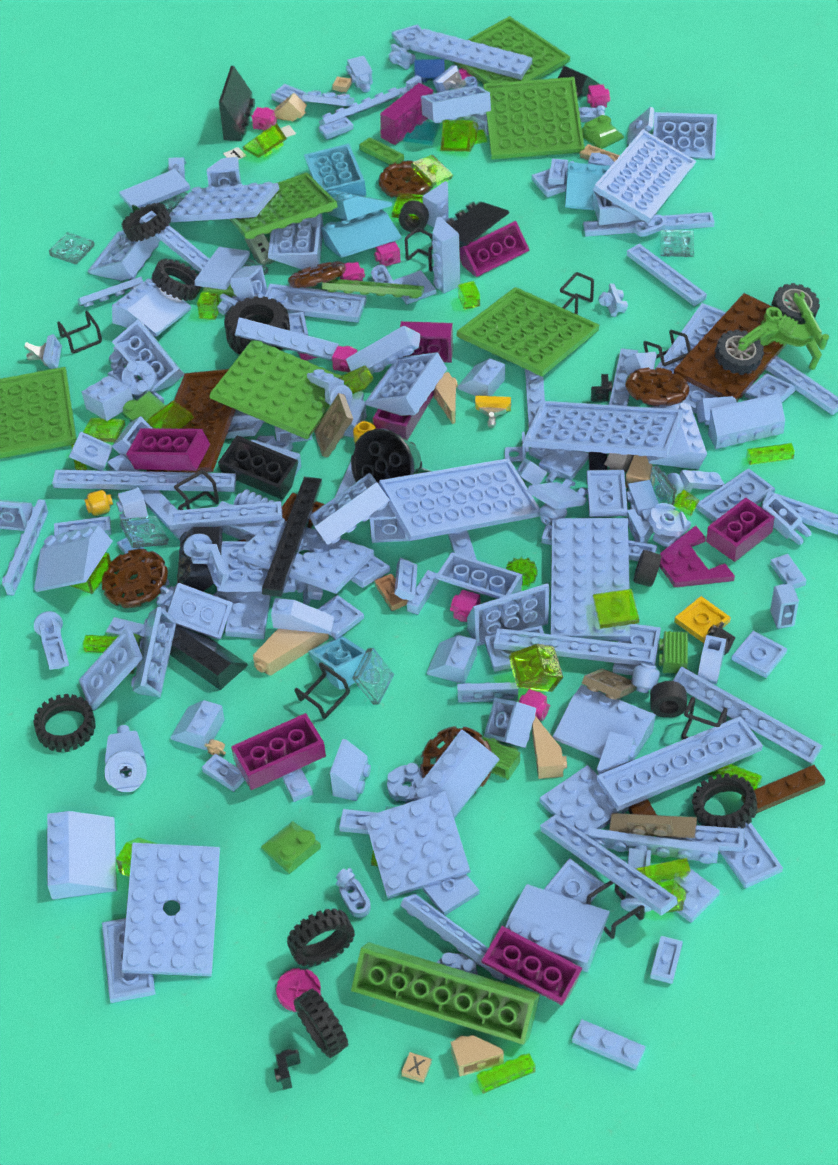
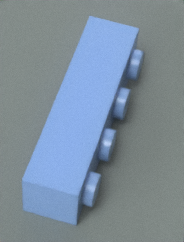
(423, 592)

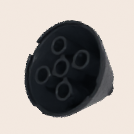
(384, 456)

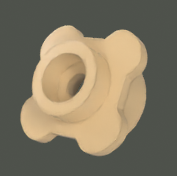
(215, 747)

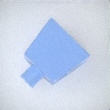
(124, 740)

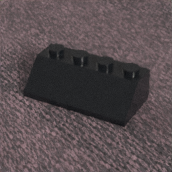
(259, 467)
(197, 575)
(205, 657)

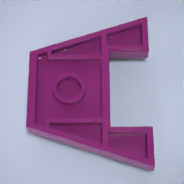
(685, 567)

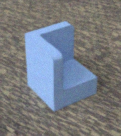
(531, 472)

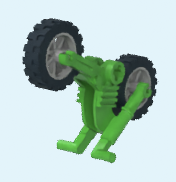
(789, 325)

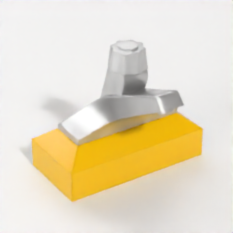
(492, 407)

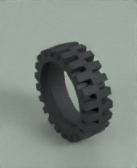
(136, 231)
(162, 279)
(69, 740)
(719, 785)
(314, 926)
(321, 1023)

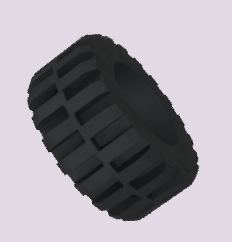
(255, 309)

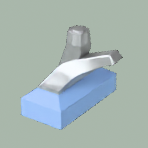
(449, 79)
(47, 353)

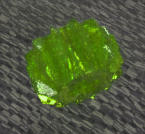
(526, 568)

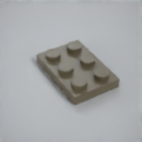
(333, 425)
(609, 683)

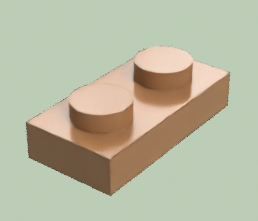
(386, 587)

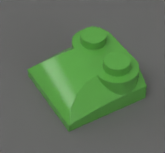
(601, 132)
(144, 406)
(291, 846)

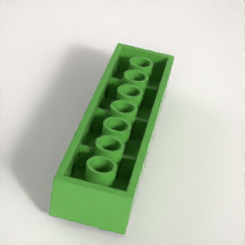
(445, 992)

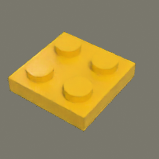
(700, 617)

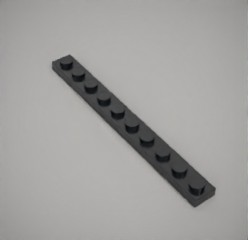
(292, 537)

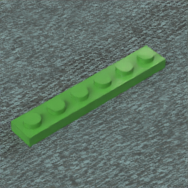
(380, 289)

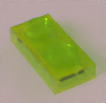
(686, 502)

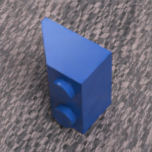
(429, 69)

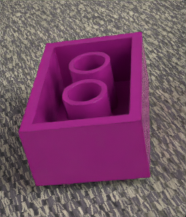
(433, 338)
(740, 529)

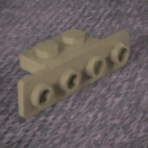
(654, 825)

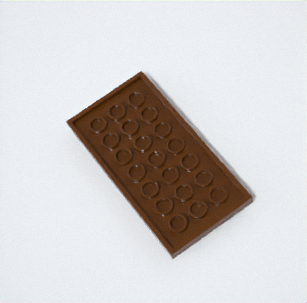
(702, 367)
(208, 414)

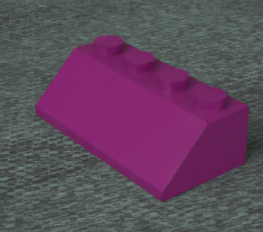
(493, 249)
(532, 965)

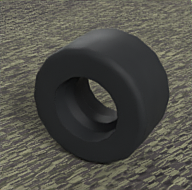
(416, 208)
(647, 568)
(668, 699)

